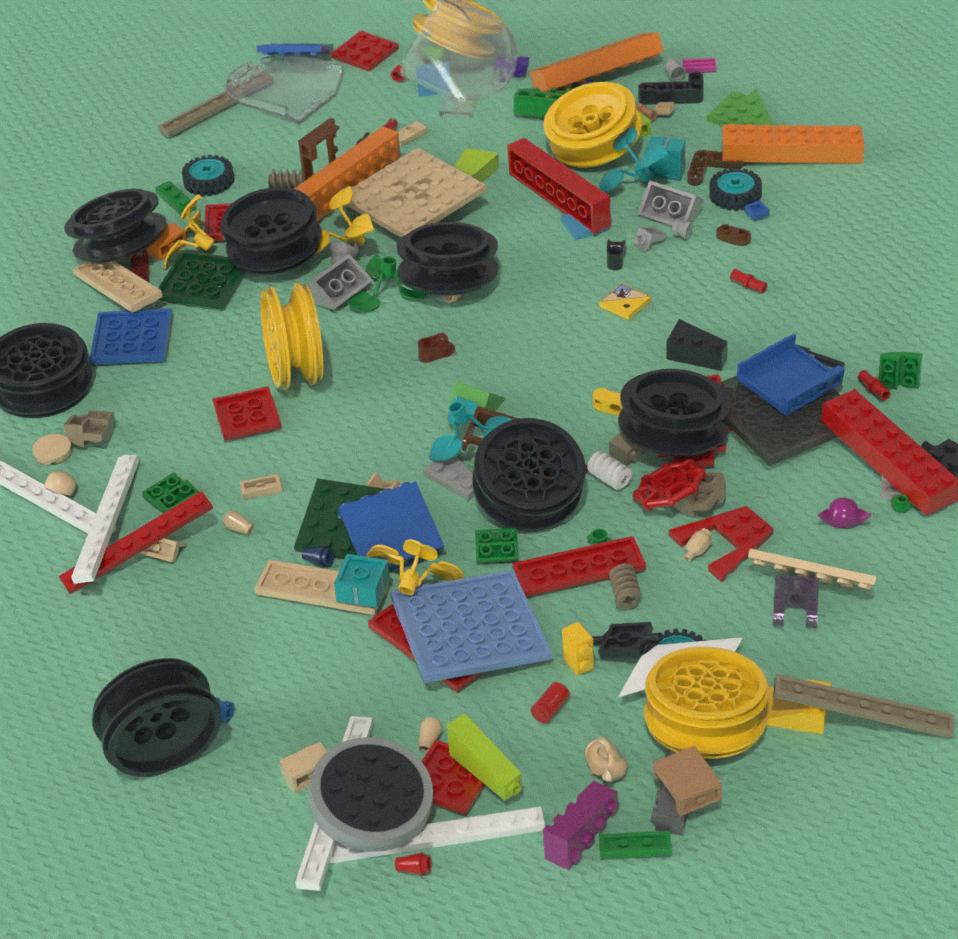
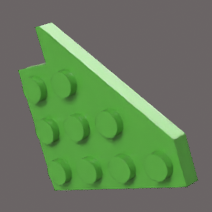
(740, 110)

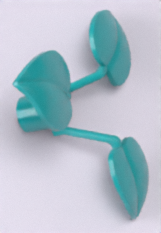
(642, 170)
(459, 413)

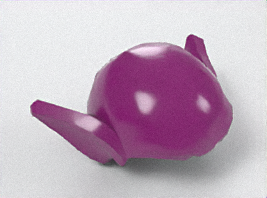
(844, 513)

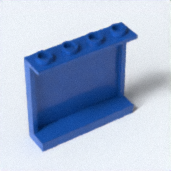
(788, 376)
(390, 521)

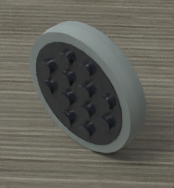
(370, 794)

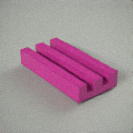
(699, 65)

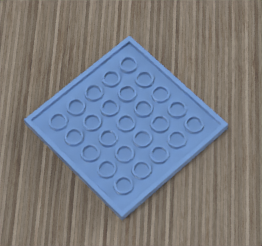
(470, 626)

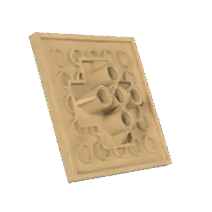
(414, 192)

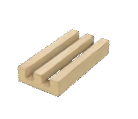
(260, 486)

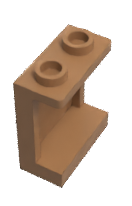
(688, 780)

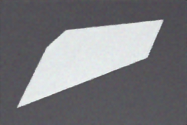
(638, 677)

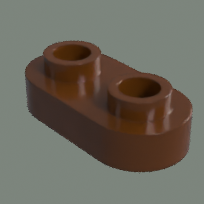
(733, 235)

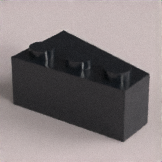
(696, 347)

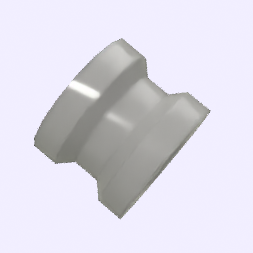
(682, 228)

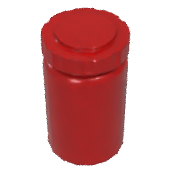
(550, 702)

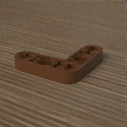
(709, 159)

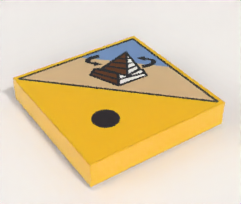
(625, 301)

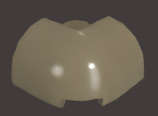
(93, 427)
(710, 492)

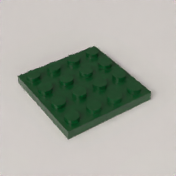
(201, 280)
(321, 524)

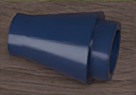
(319, 555)

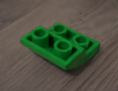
(900, 369)
(169, 492)
(496, 545)

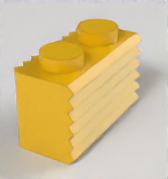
(578, 648)

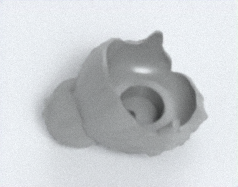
(339, 250)

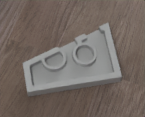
(452, 476)

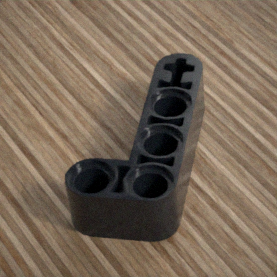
(677, 92)

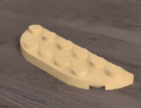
(807, 569)

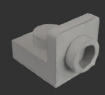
(648, 235)

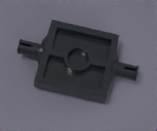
(945, 454)
(626, 639)

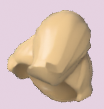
(605, 760)

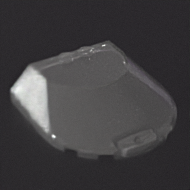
(461, 52)
(286, 87)

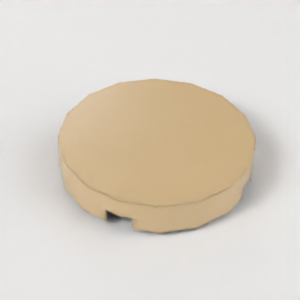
(52, 449)

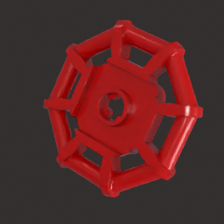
(669, 484)

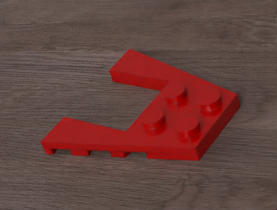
(739, 527)

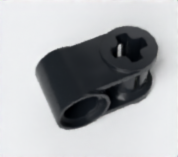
(615, 254)

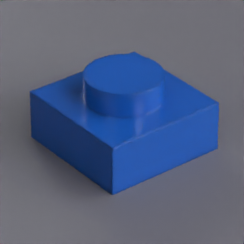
(756, 210)

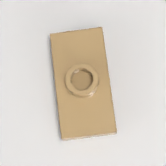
(411, 132)

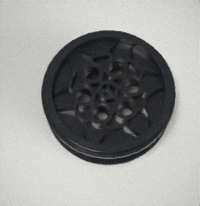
(271, 230)
(42, 370)
(513, 501)
(156, 717)

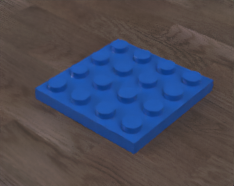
(296, 49)
(131, 336)

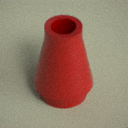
(416, 863)

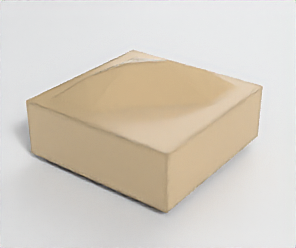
(664, 108)

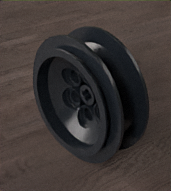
(115, 225)
(447, 258)
(674, 412)

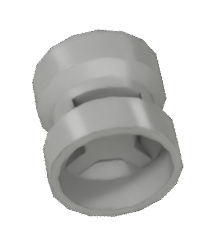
(675, 69)

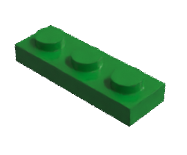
(173, 197)
(635, 844)

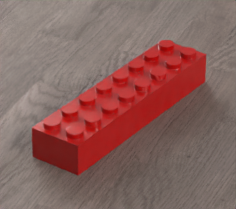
(559, 185)
(890, 451)

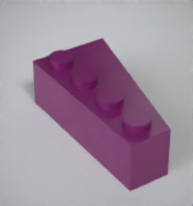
(579, 825)

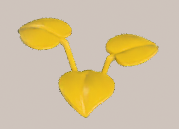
(355, 232)
(201, 238)
(409, 580)

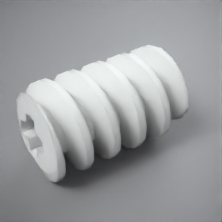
(609, 470)

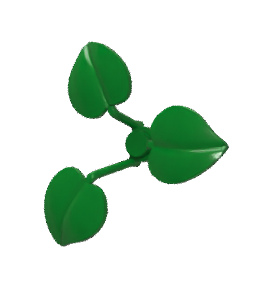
(381, 269)

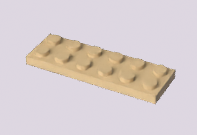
(118, 284)
(304, 585)

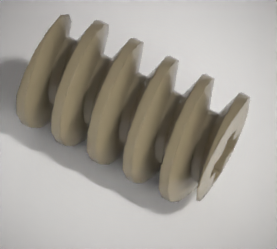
(285, 180)
(625, 586)

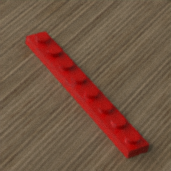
(145, 537)

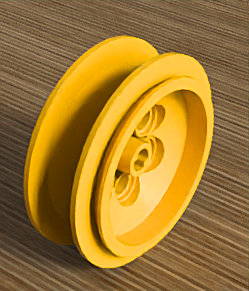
(588, 122)

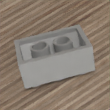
(669, 204)
(338, 283)

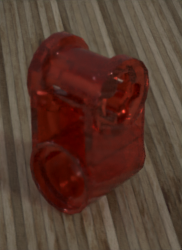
(433, 348)

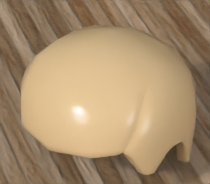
(61, 482)

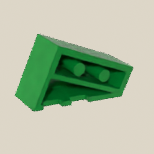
(535, 102)

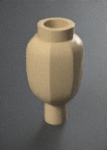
(697, 544)

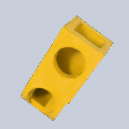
(607, 401)

